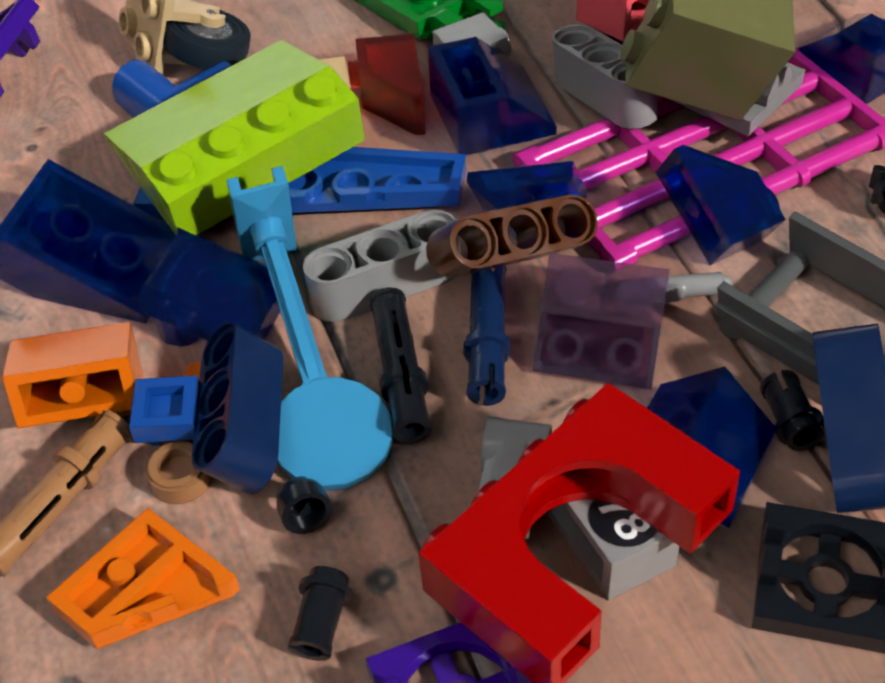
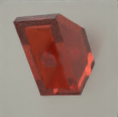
(390, 80)

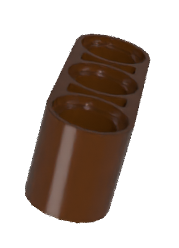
(489, 240)

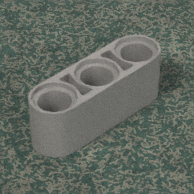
(593, 72)
(351, 270)

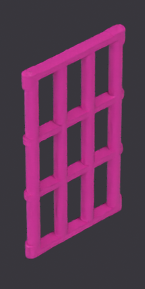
(757, 144)

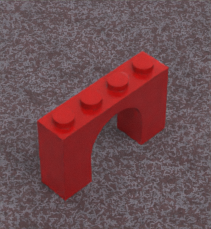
(600, 452)

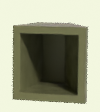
(710, 51)

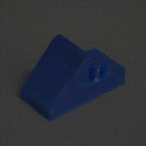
(524, 185)

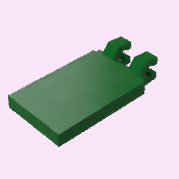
(429, 15)

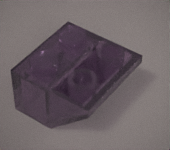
(601, 320)

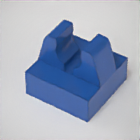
(164, 409)

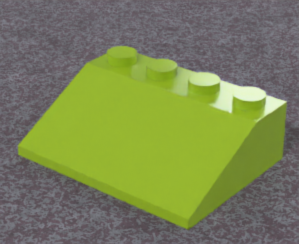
(239, 124)

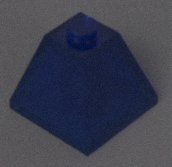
(853, 54)

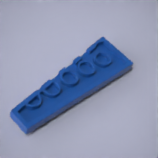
(371, 180)

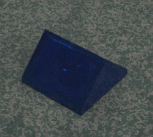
(721, 418)

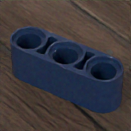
(238, 409)
(853, 410)

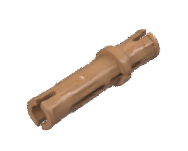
(73, 471)

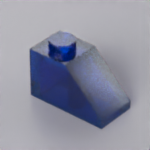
(719, 202)

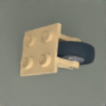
(183, 33)

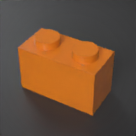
(72, 374)

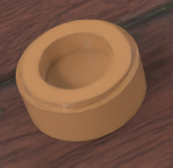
(173, 474)

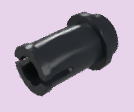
(797, 421)
(322, 601)

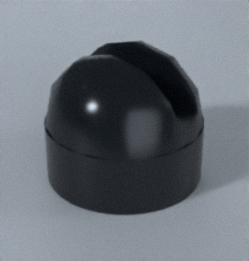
(309, 503)

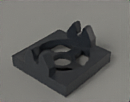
(781, 614)

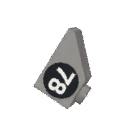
(614, 544)

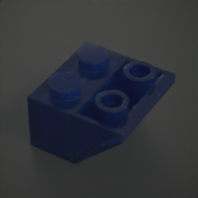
(485, 97)

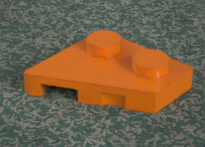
(140, 582)

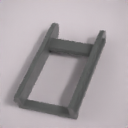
(809, 245)

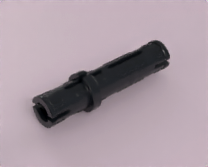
(402, 380)

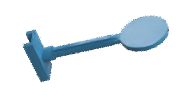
(327, 425)

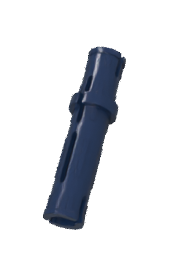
(487, 344)

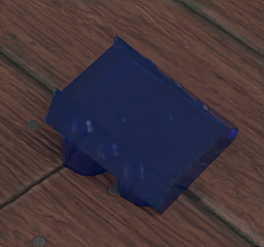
(204, 287)

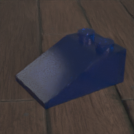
(80, 245)

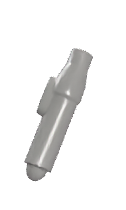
(695, 285)

